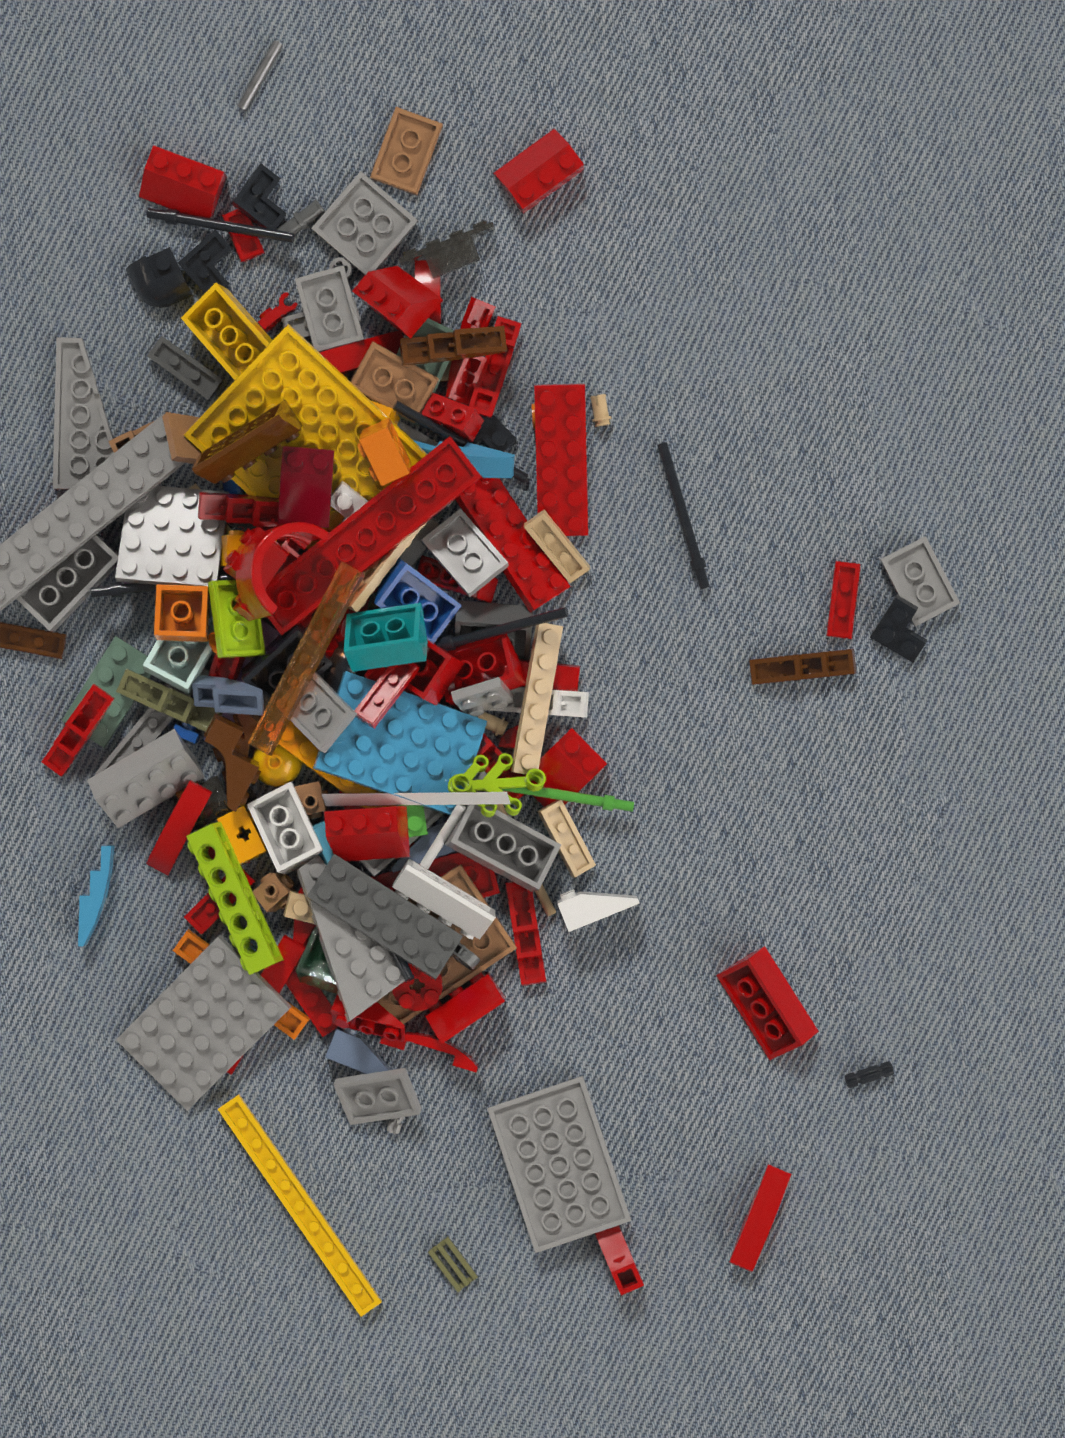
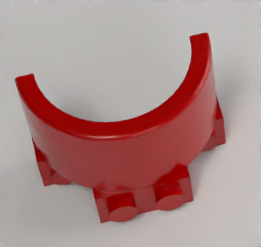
(260, 559)

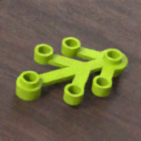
(492, 784)

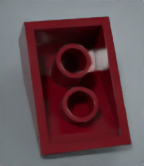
(306, 486)

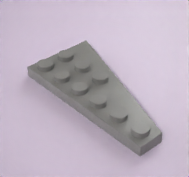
(79, 416)
(359, 965)

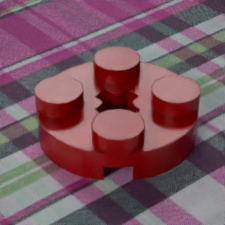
(422, 1000)

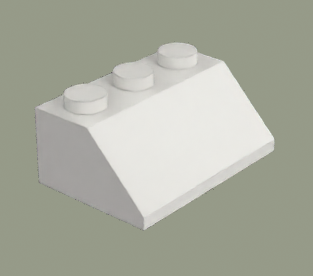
(285, 828)

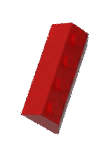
(767, 1003)

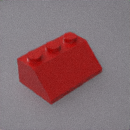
(539, 170)
(181, 183)
(397, 298)
(486, 661)
(368, 833)
(464, 1006)

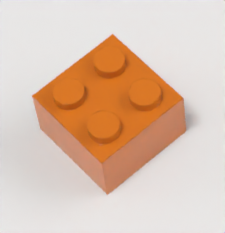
(384, 451)
(182, 613)

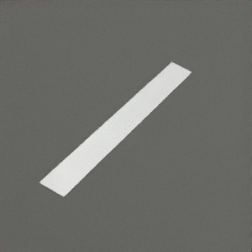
(451, 798)

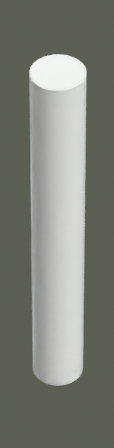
(442, 836)

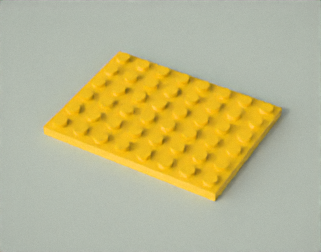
(323, 401)

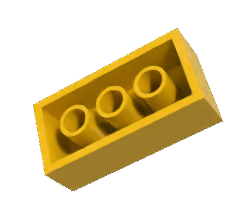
(226, 329)

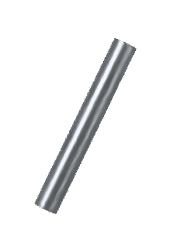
(260, 75)

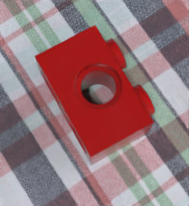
(453, 416)

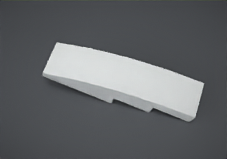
(561, 703)

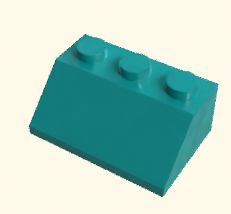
(385, 637)

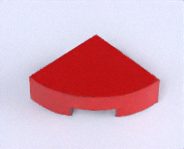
(509, 738)

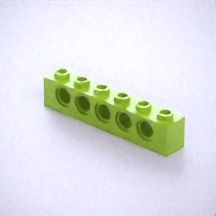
(246, 904)

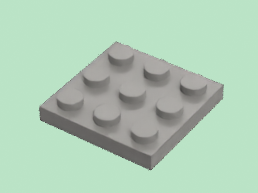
(364, 224)

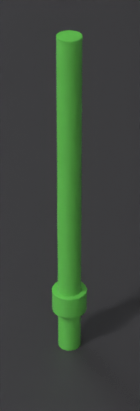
(607, 802)

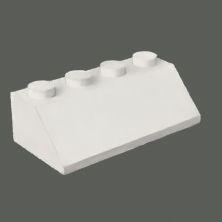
(444, 899)

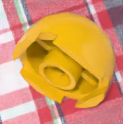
(278, 768)

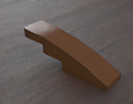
(453, 345)
(802, 666)

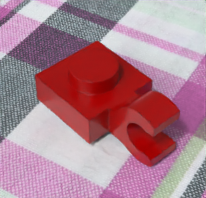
(271, 318)

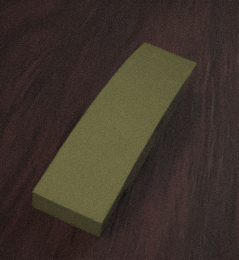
(165, 700)

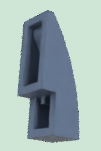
(227, 695)

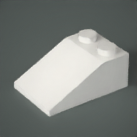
(587, 907)

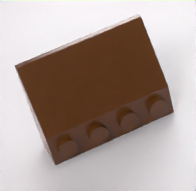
(248, 443)

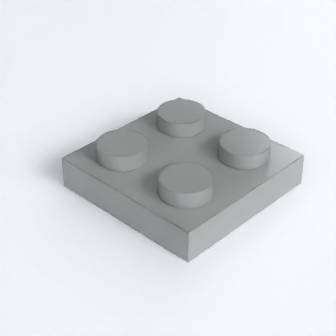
(483, 697)

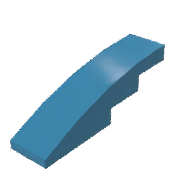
(487, 461)
(92, 905)

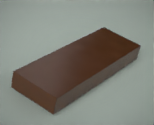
(32, 640)

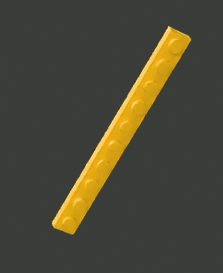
(300, 1205)

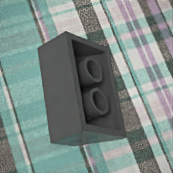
(482, 615)

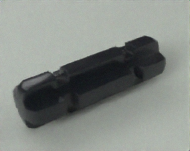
(869, 1074)

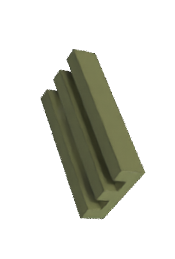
(465, 1281)

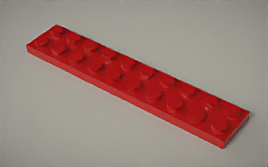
(371, 531)

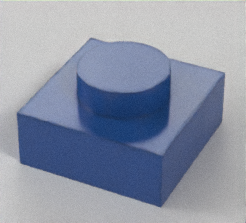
(187, 732)

